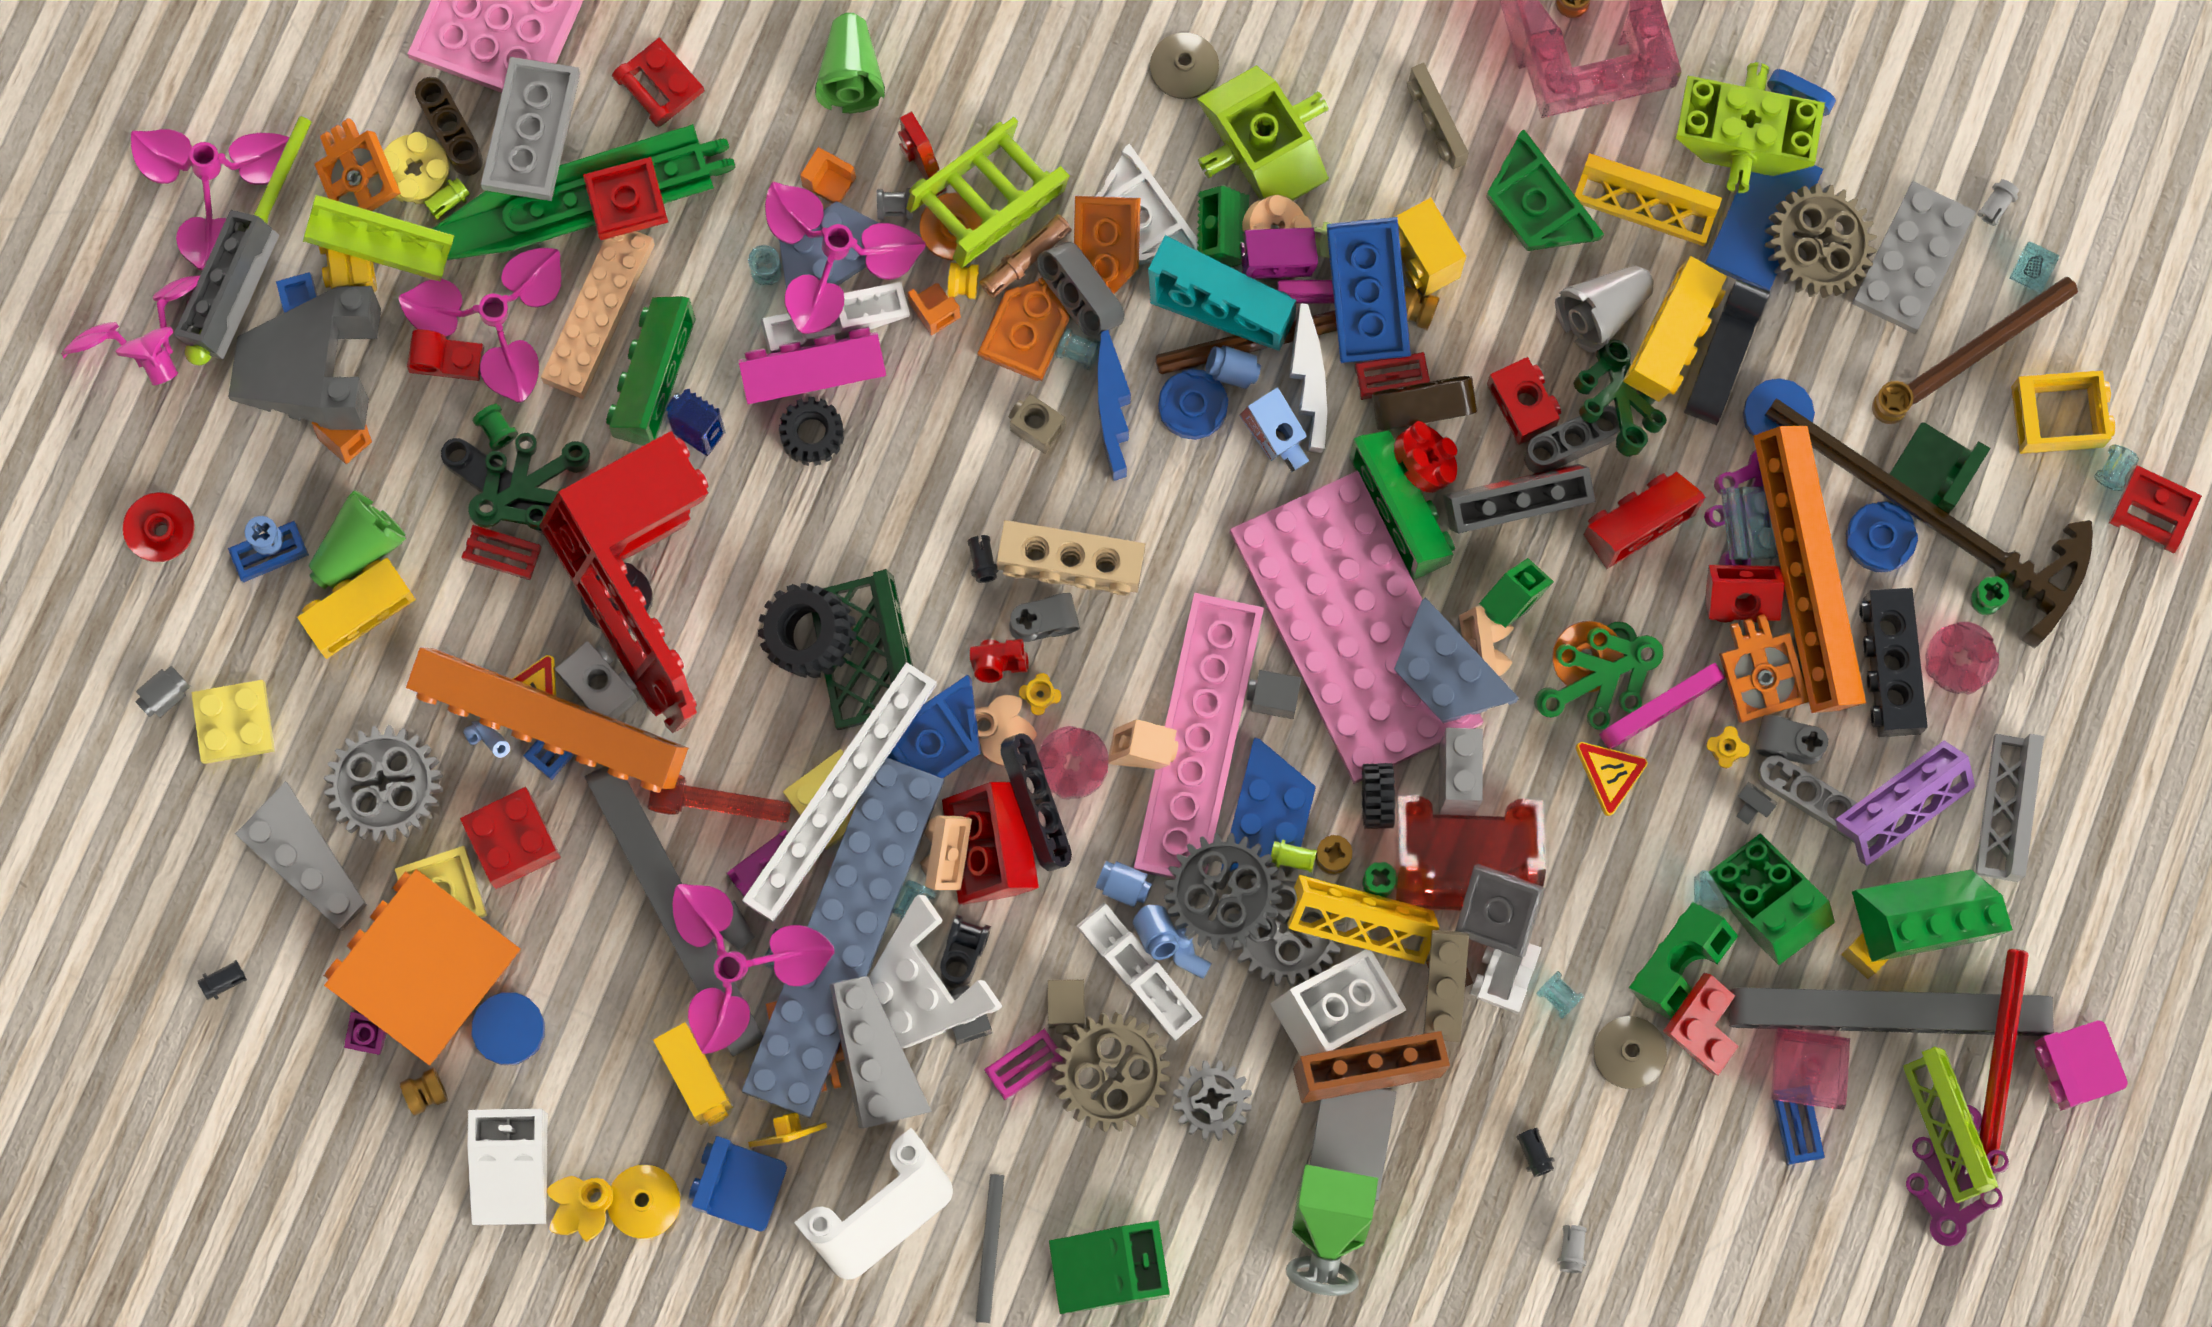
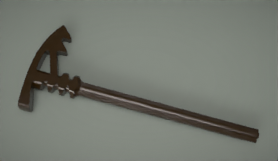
(2050, 599)

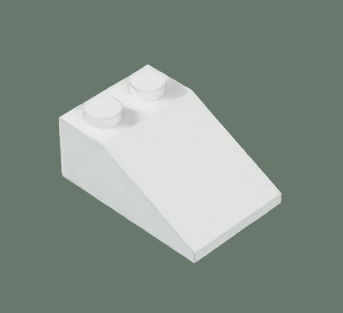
(1338, 1005)

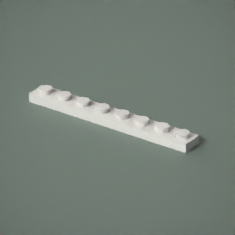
(839, 792)

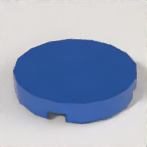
(1763, 397)
(1193, 404)
(1881, 536)
(508, 1028)

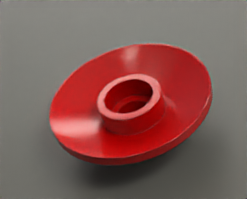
(147, 515)

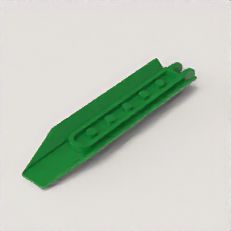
(510, 222)

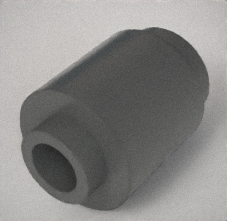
(162, 692)

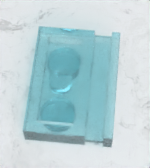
(1748, 523)

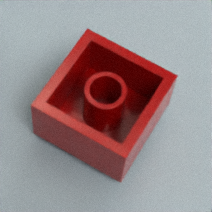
(510, 838)

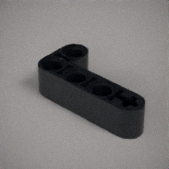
(1726, 351)

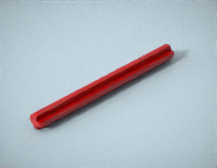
(2003, 1051)

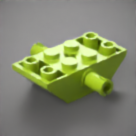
(1749, 127)
(1273, 164)

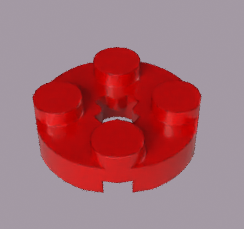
(1427, 457)

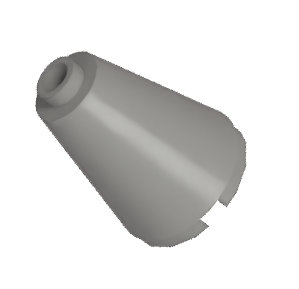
(1602, 305)

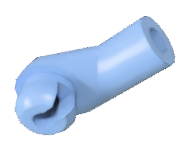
(489, 736)
(1186, 957)

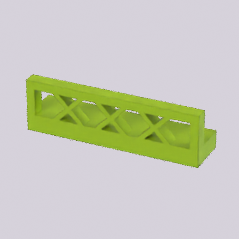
(378, 238)
(1958, 1121)

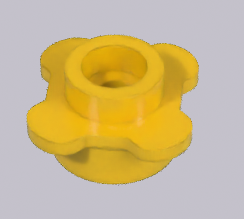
(1043, 684)
(1727, 757)

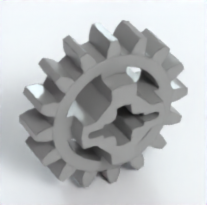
(1215, 1116)

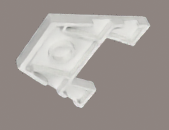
(912, 991)

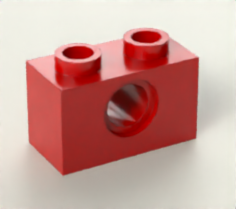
(1524, 420)
(1730, 581)

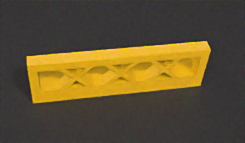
(1652, 188)
(1362, 907)

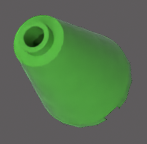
(849, 68)
(354, 541)

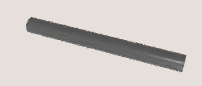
(990, 1247)

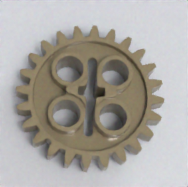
(1823, 210)
(1136, 1090)

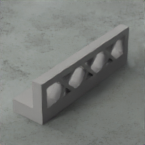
(2023, 807)

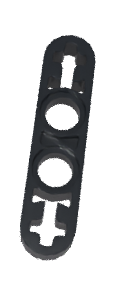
(1032, 803)

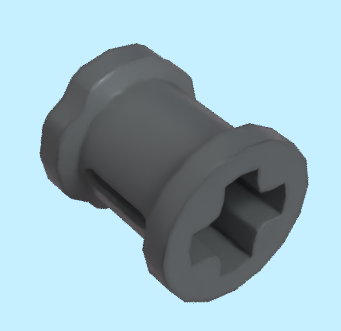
(893, 204)

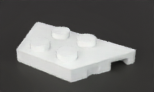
(1157, 213)

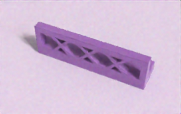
(1906, 795)

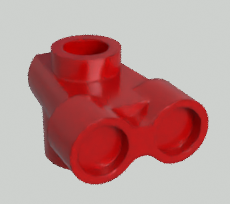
(994, 657)

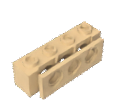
(1057, 544)

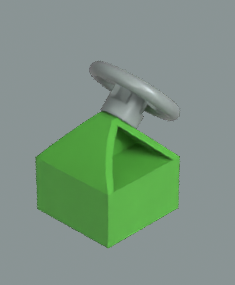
(1331, 1220)

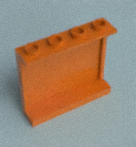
(421, 966)

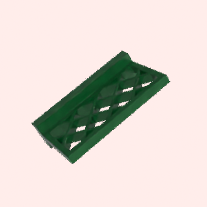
(891, 634)

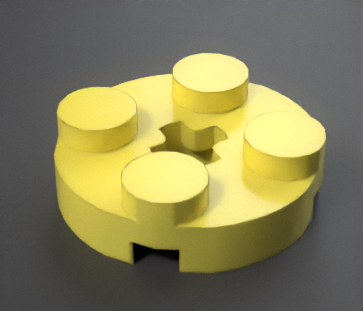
(434, 170)

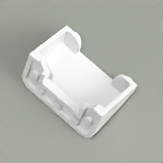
(887, 1217)

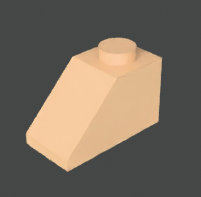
(1143, 745)

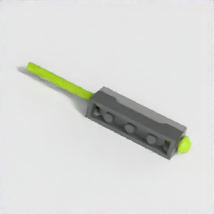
(234, 268)

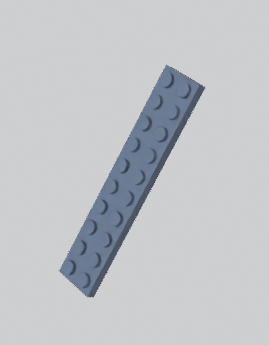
(853, 917)

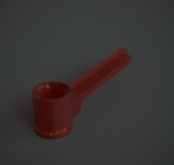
(673, 800)

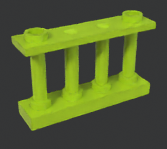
(994, 223)

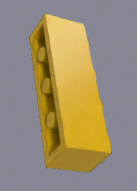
(1675, 329)

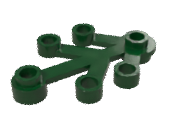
(1616, 359)
(523, 486)

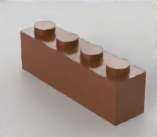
(1371, 1066)

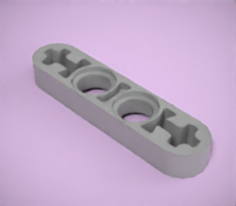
(1823, 792)

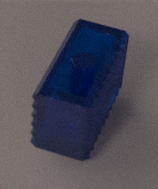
(695, 421)

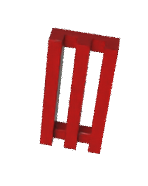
(1360, 368)
(473, 543)

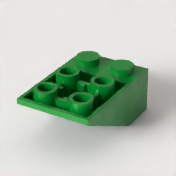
(1772, 899)
(1109, 1267)

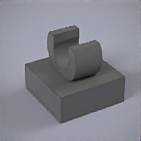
(1755, 801)

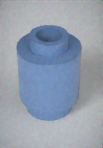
(1233, 366)
(1123, 883)
(1156, 931)

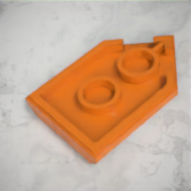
(1109, 236)
(1025, 330)

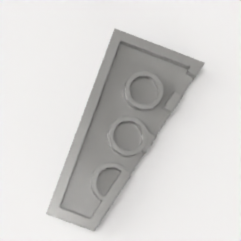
(875, 1063)

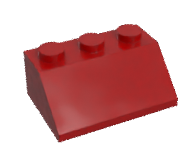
(1642, 517)
(999, 845)

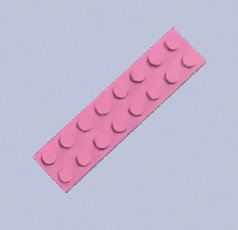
(1207, 715)

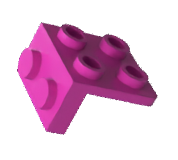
(2080, 1064)

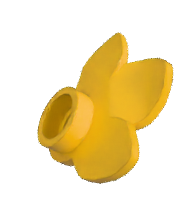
(576, 1209)

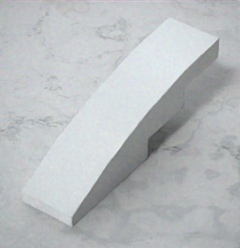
(861, 309)
(1309, 367)
(1139, 971)

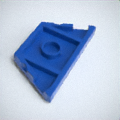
(941, 733)
(1271, 802)

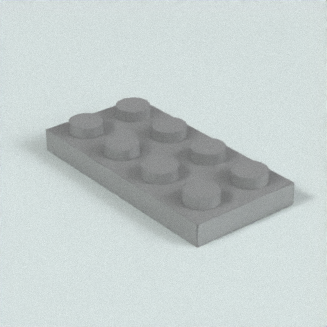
(530, 128)
(1913, 257)

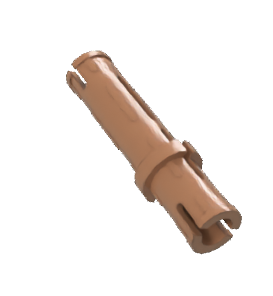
(1019, 261)

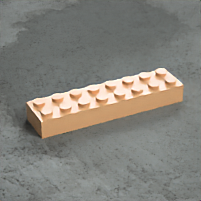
(597, 313)

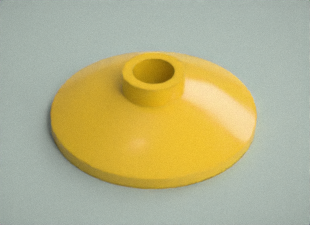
(657, 1214)

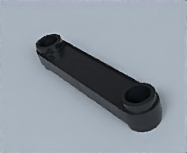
(473, 471)

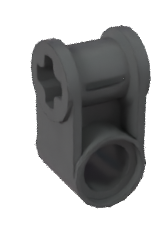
(1049, 618)
(1787, 739)

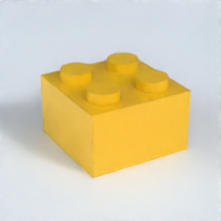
(1429, 248)

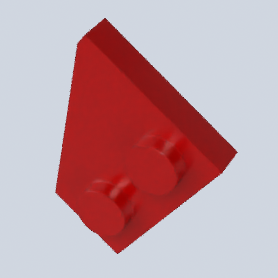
(917, 147)

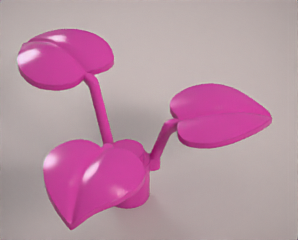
(165, 152)
(811, 301)
(147, 349)
(504, 369)
(717, 1016)

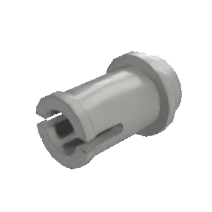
(1999, 200)
(1572, 1249)

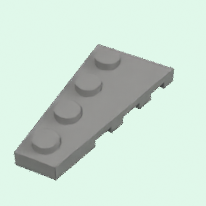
(296, 850)

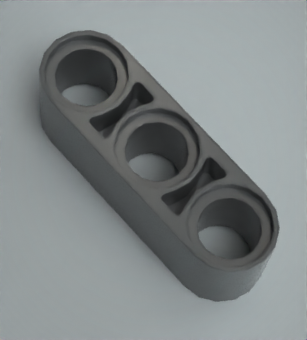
(1080, 289)
(1564, 453)

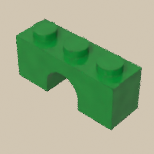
(1694, 937)

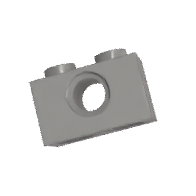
(588, 663)

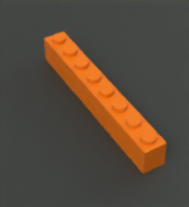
(1809, 569)
(546, 718)

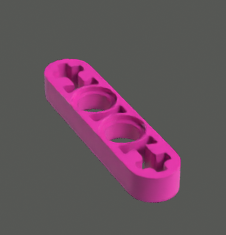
(1662, 706)

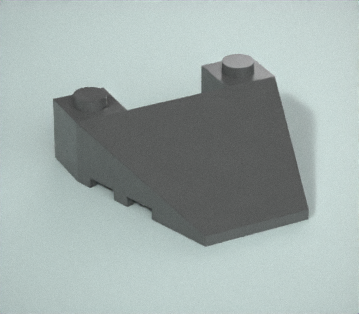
(292, 360)

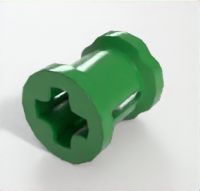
(495, 426)
(2000, 597)
(1379, 869)

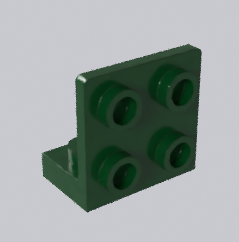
(1938, 466)

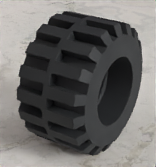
(780, 625)

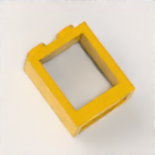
(2027, 416)
(693, 1075)

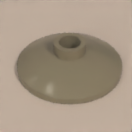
(1182, 80)
(1617, 1065)

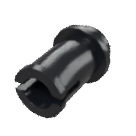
(982, 559)
(221, 980)
(1535, 1153)

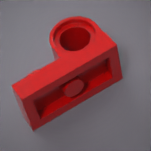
(436, 356)

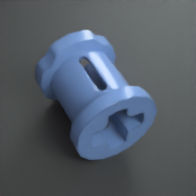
(259, 544)

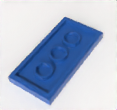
(1742, 237)
(1368, 289)

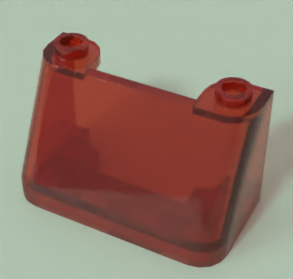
(1440, 850)

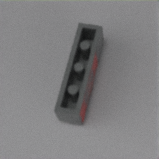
(1519, 498)

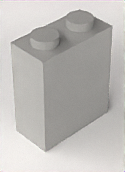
(1460, 771)

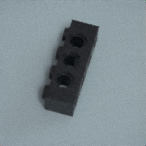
(1899, 609)

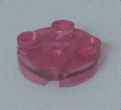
(1981, 652)
(1078, 743)

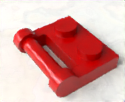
(668, 77)
(2159, 498)

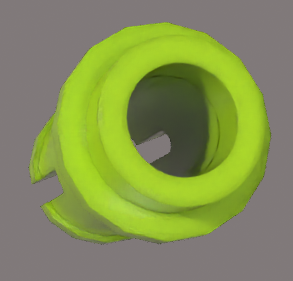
(447, 198)
(1293, 856)

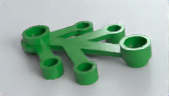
(1605, 674)

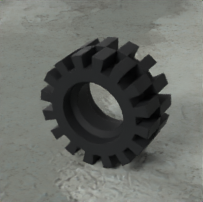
(805, 411)
(1378, 796)

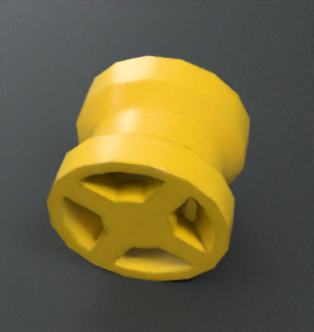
(963, 280)

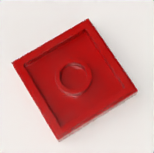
(625, 198)

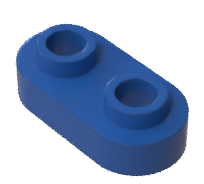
(1793, 85)

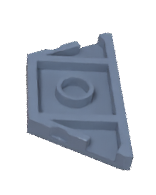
(807, 255)
(1447, 669)

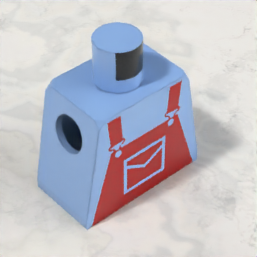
(1274, 414)

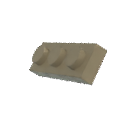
(1437, 116)
(1446, 983)

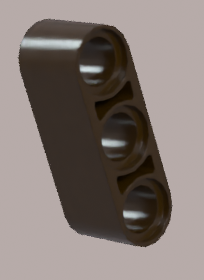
(444, 111)
(1424, 402)

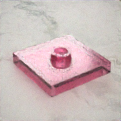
(1810, 1068)

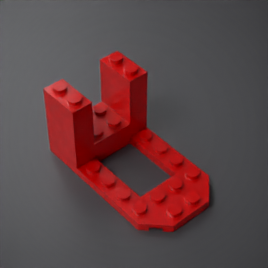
(611, 519)

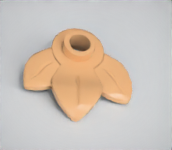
(1004, 723)

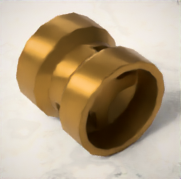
(1420, 308)
(1896, 396)
(431, 1087)

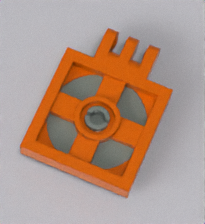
(355, 168)
(1762, 671)

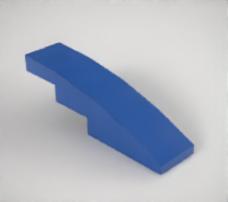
(1112, 395)

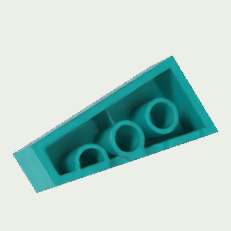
(1218, 295)

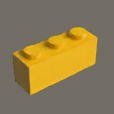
(355, 607)

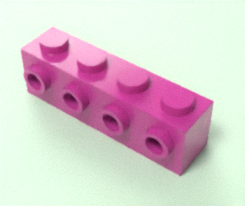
(811, 367)

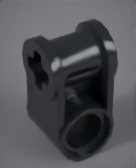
(966, 946)

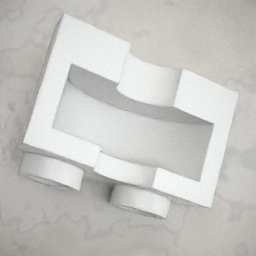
(1505, 978)

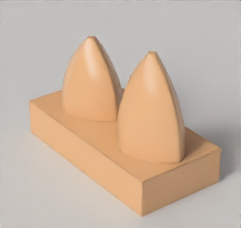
(1481, 634)
(948, 852)

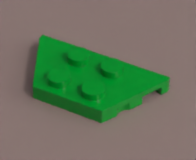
(1538, 201)

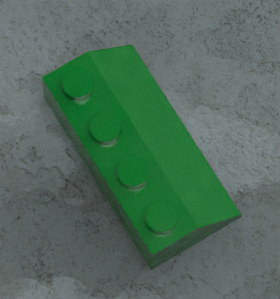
(652, 369)
(1401, 505)
(1929, 914)

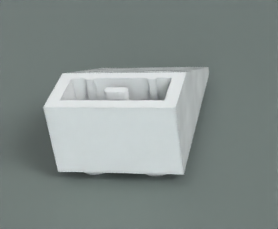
(508, 1166)

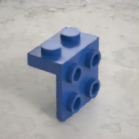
(738, 1184)

